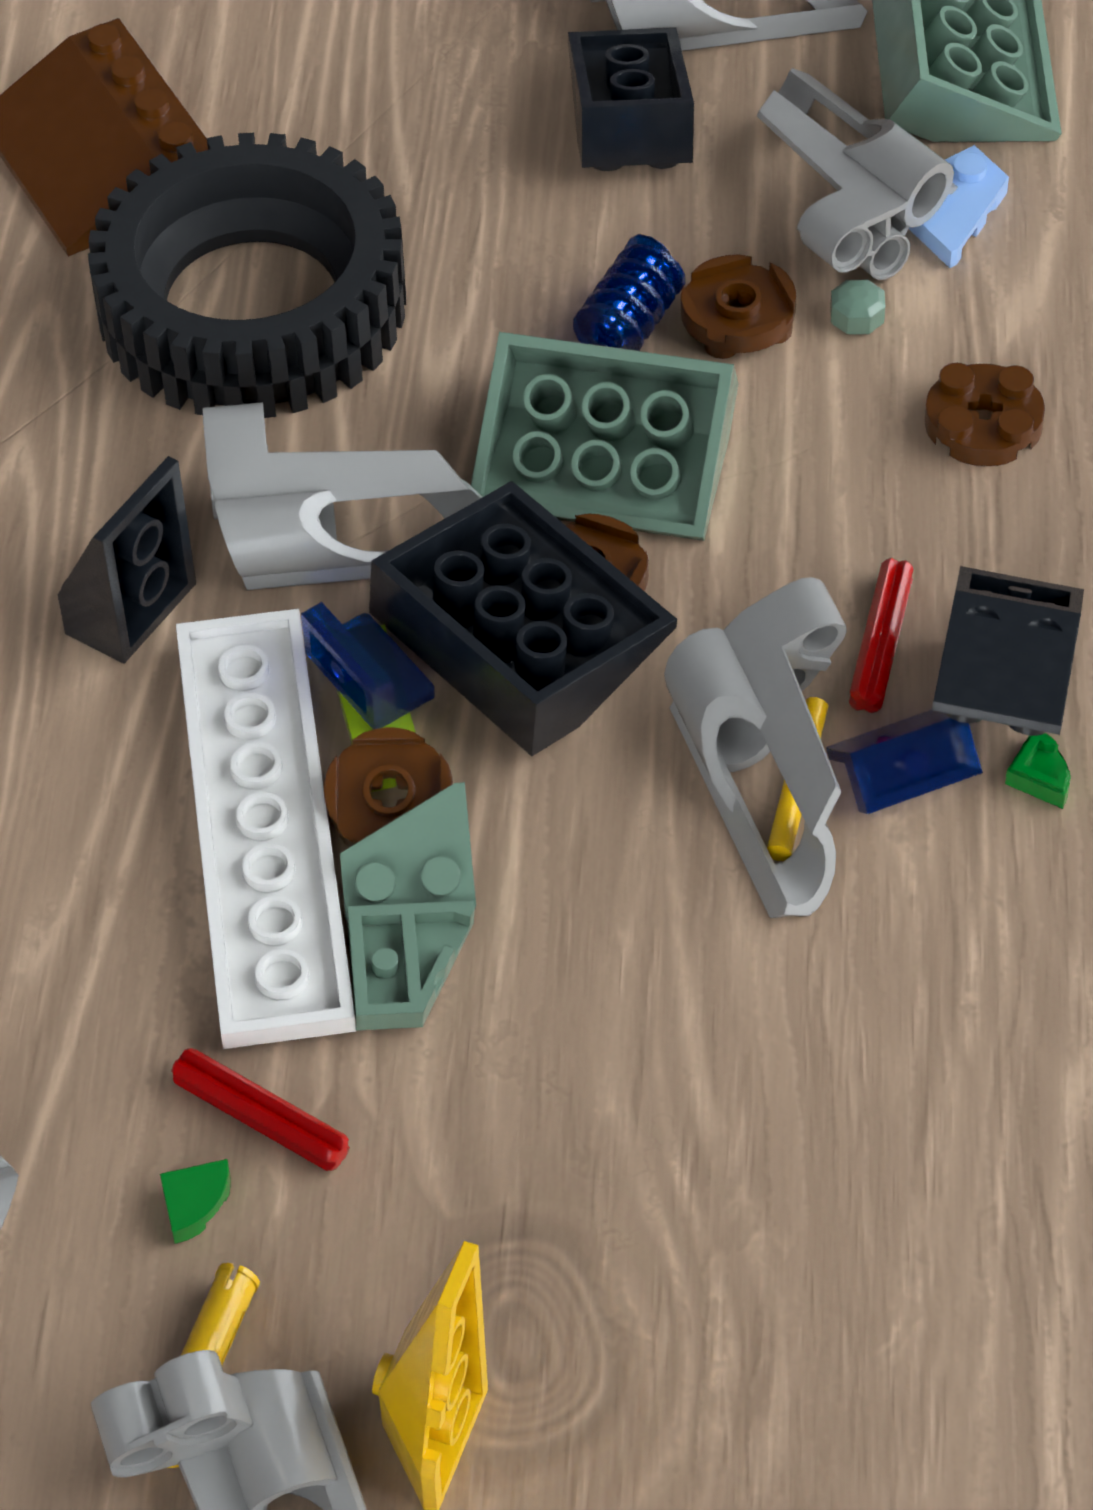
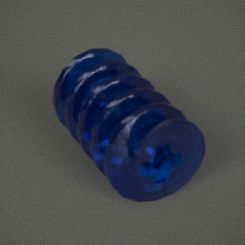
(630, 296)

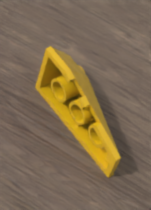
(437, 1379)

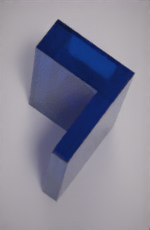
(365, 665)
(907, 759)

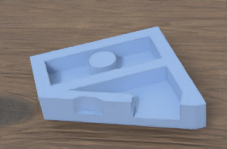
(965, 211)

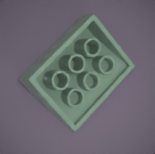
(967, 69)
(607, 432)

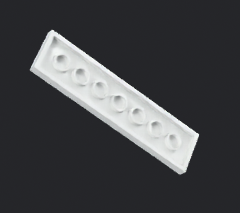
(263, 831)

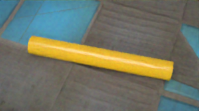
(787, 812)

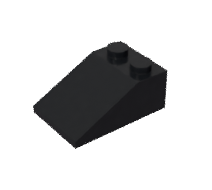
(631, 98)
(132, 569)

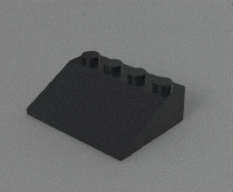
(517, 614)

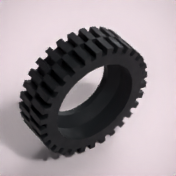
(241, 198)

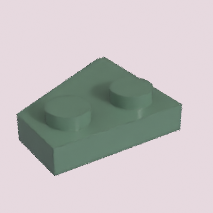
(414, 857)
(403, 959)

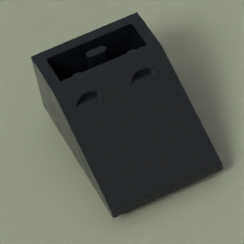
(1008, 651)

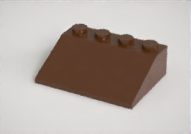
(87, 124)

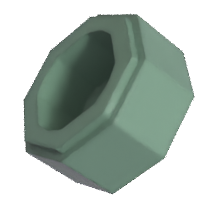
(857, 306)

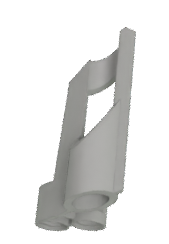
(705, 27)
(879, 182)
(281, 505)
(744, 698)
(232, 1435)

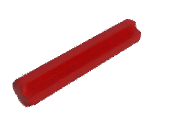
(881, 635)
(260, 1109)

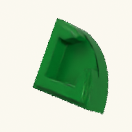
(1040, 771)
(195, 1196)

